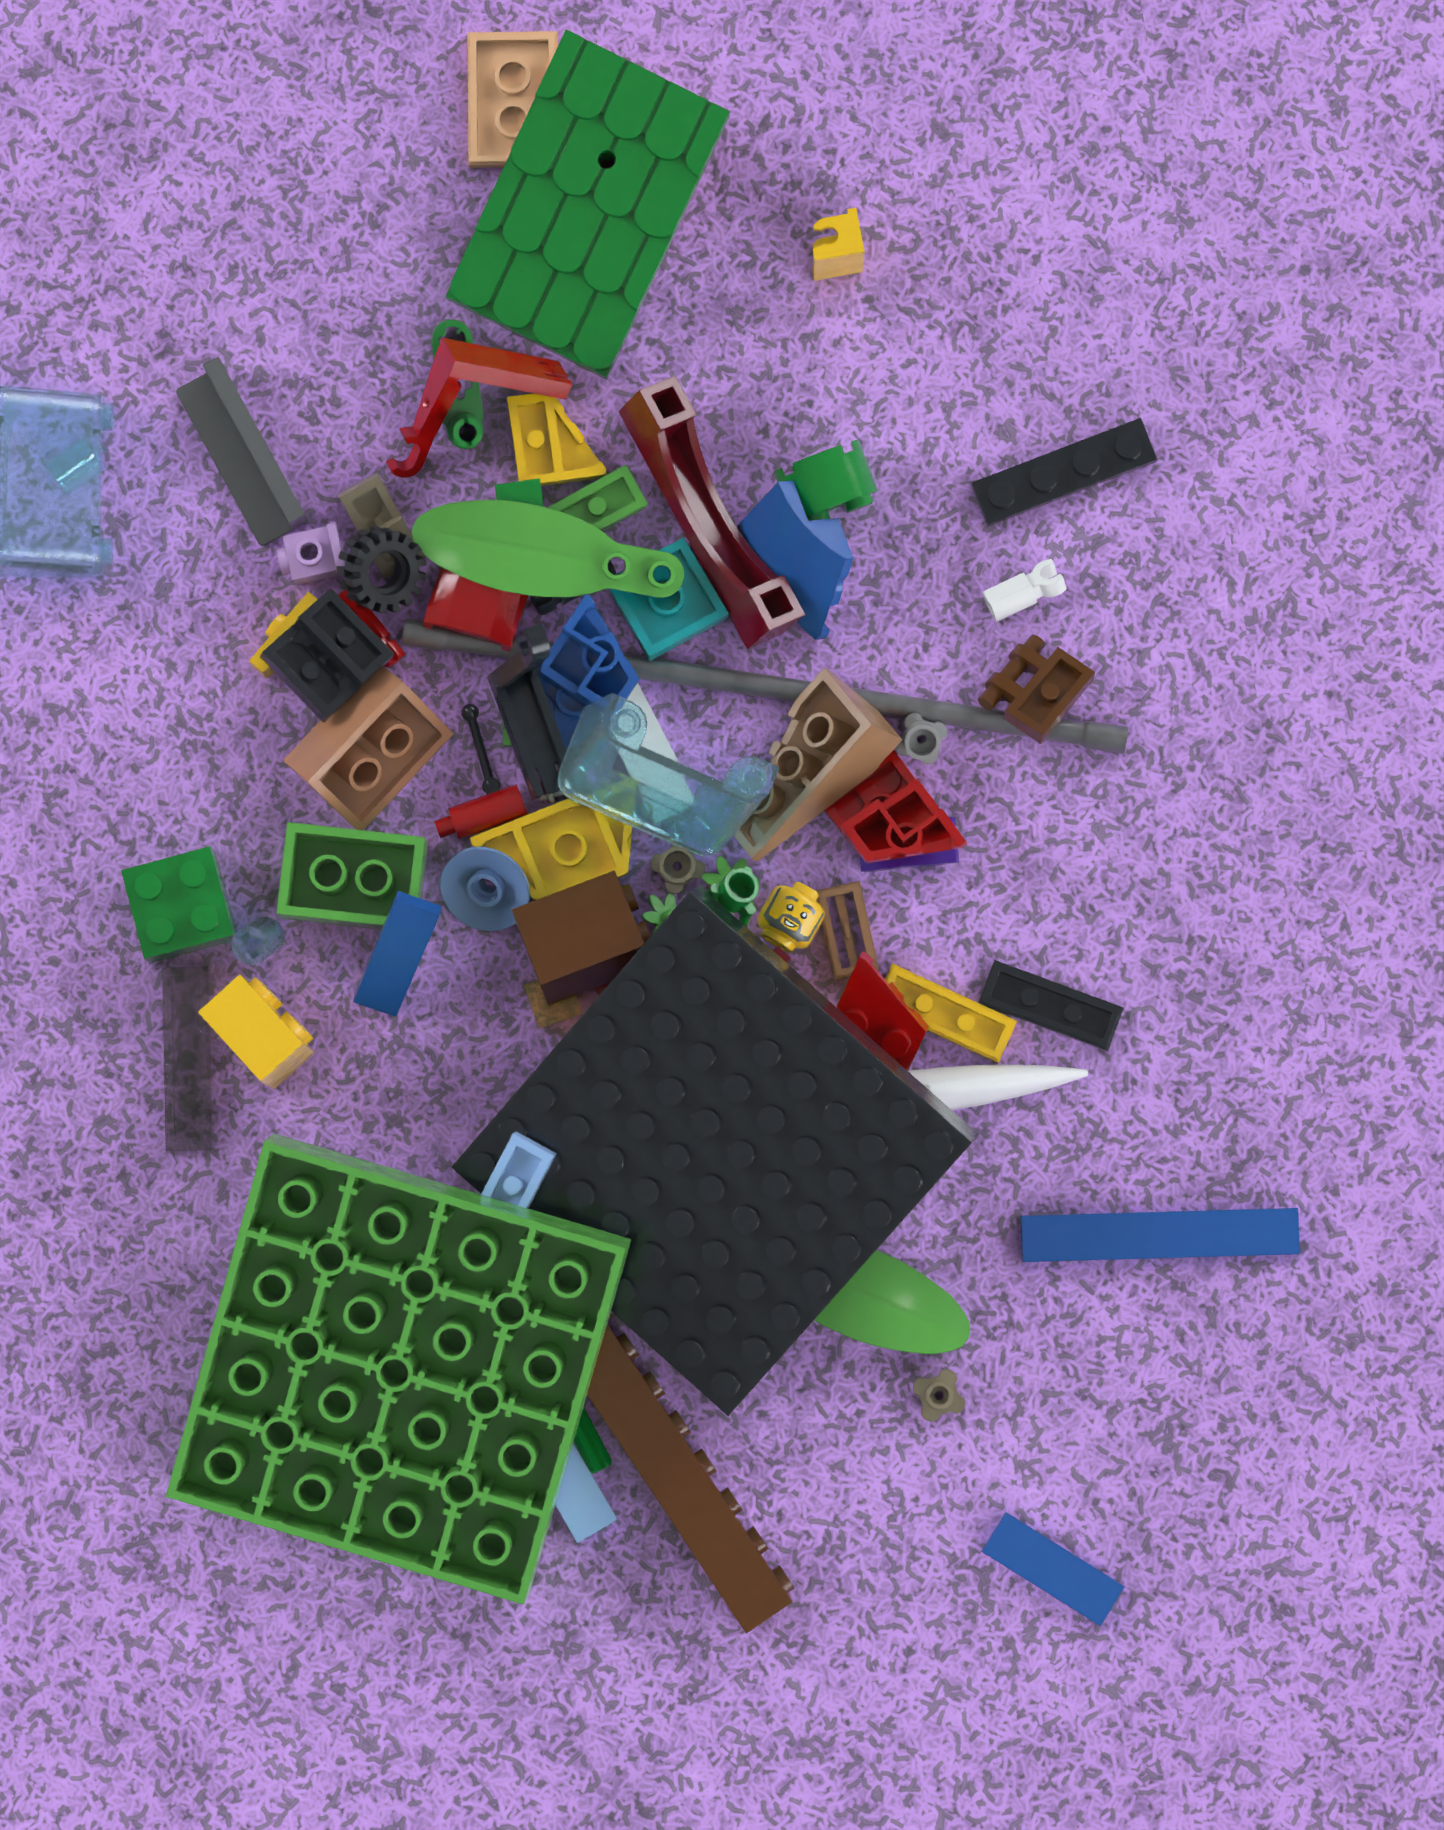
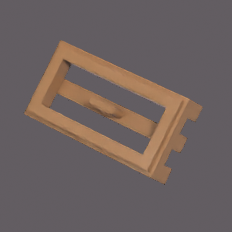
(838, 892)

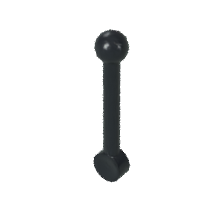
(470, 713)

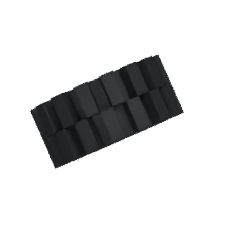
(405, 572)

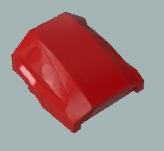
(475, 609)

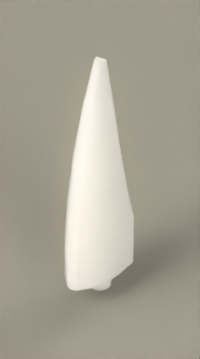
(985, 1084)

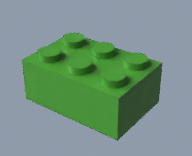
(347, 874)

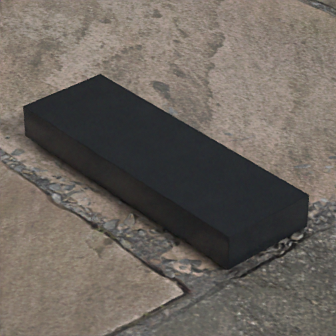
(1051, 1005)

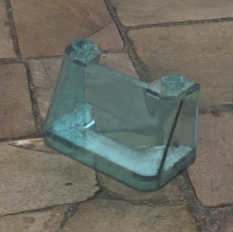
(52, 483)
(651, 792)

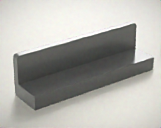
(241, 454)

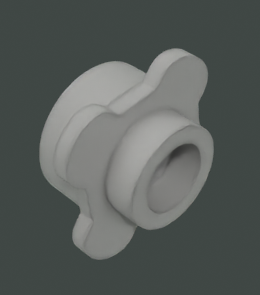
(926, 750)

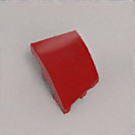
(893, 816)

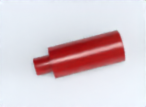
(483, 813)

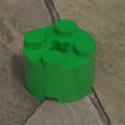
(832, 480)

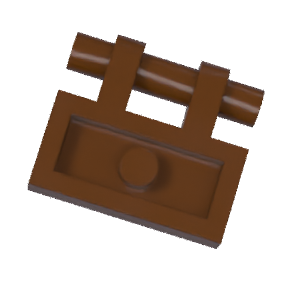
(1047, 695)

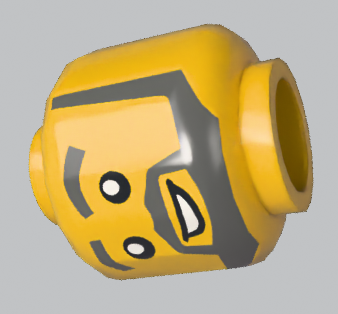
(791, 917)

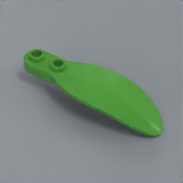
(536, 551)
(896, 1309)

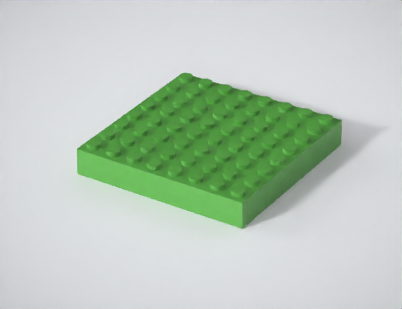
(397, 1367)

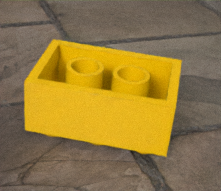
(255, 1031)

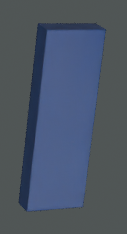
(397, 953)
(1053, 1569)

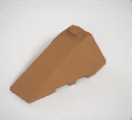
(822, 756)

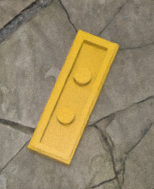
(954, 1015)

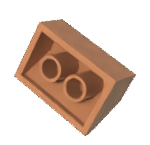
(369, 748)

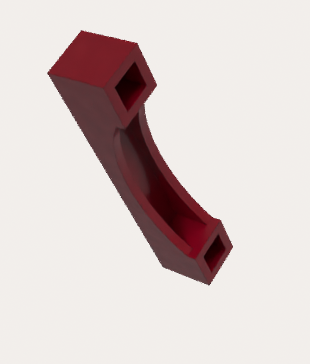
(666, 436)

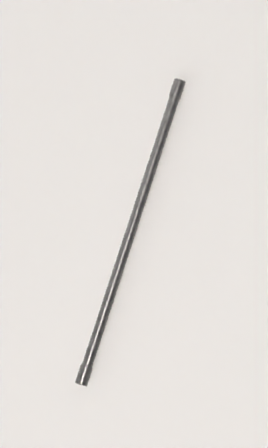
(1087, 734)

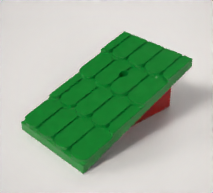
(577, 244)

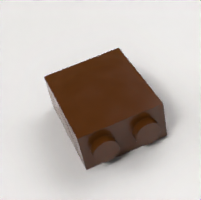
(581, 935)

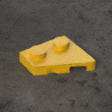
(549, 443)

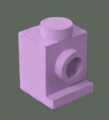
(323, 566)

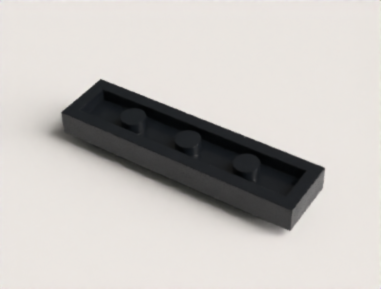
(1064, 472)

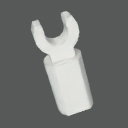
(1023, 590)

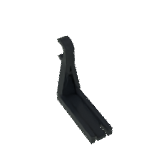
(528, 713)

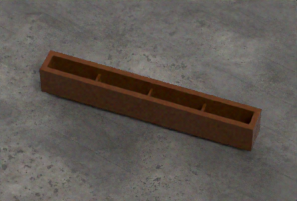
(684, 1485)

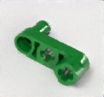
(464, 409)

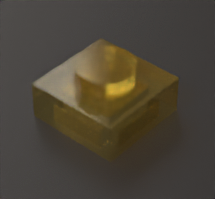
(554, 1013)

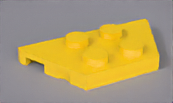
(562, 846)

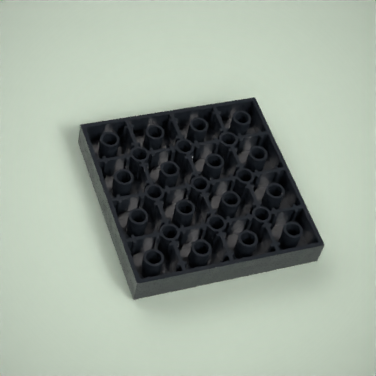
(731, 1139)

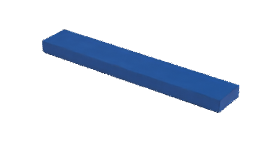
(1160, 1235)

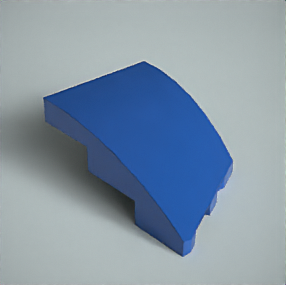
(808, 553)
(584, 668)

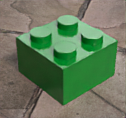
(179, 904)

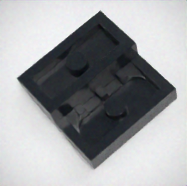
(327, 655)

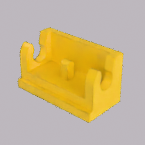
(838, 253)

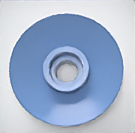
(473, 900)

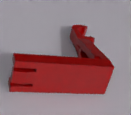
(479, 364)

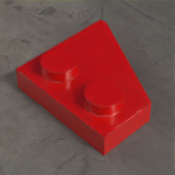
(882, 1012)

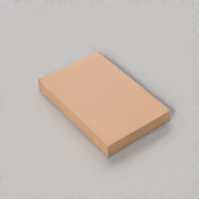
(501, 89)

